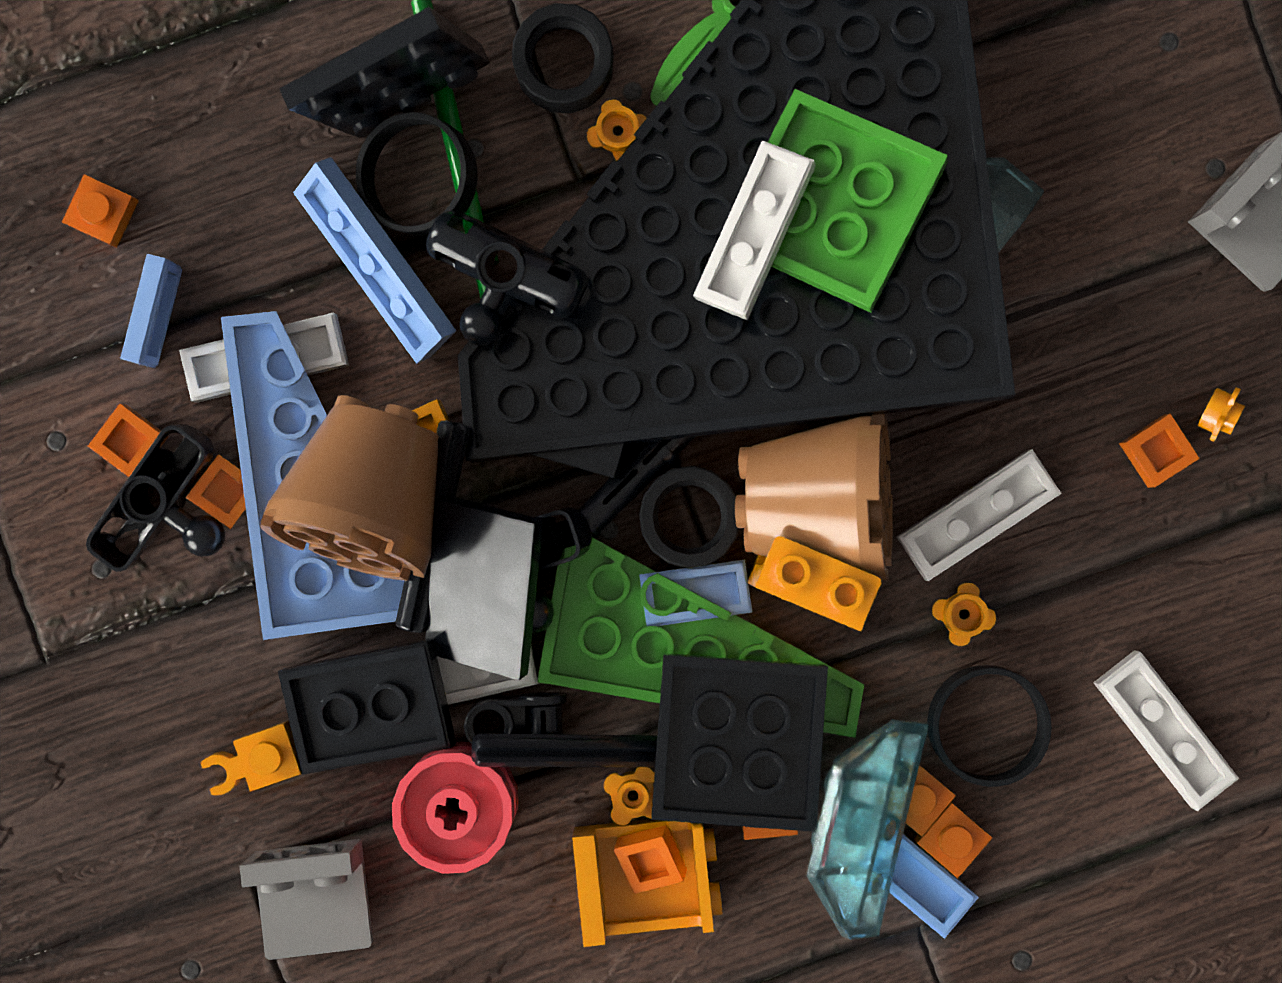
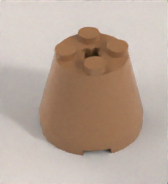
(361, 491)
(823, 492)

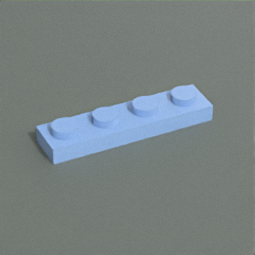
(374, 260)

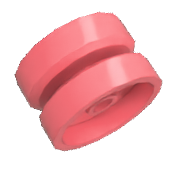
(437, 833)

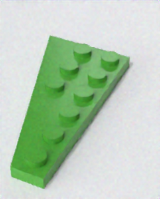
(606, 648)

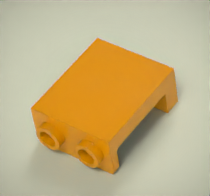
(815, 582)
(608, 900)

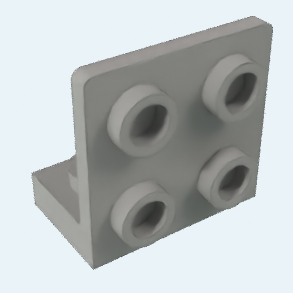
(1246, 216)
(311, 898)

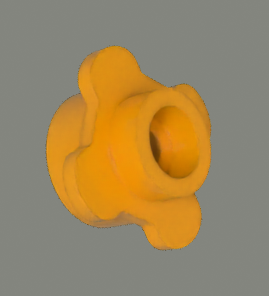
(614, 116)
(1221, 413)
(979, 616)
(620, 785)

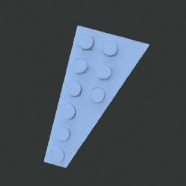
(274, 422)

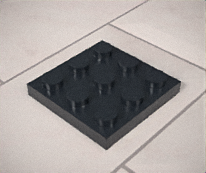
(387, 74)
(739, 742)

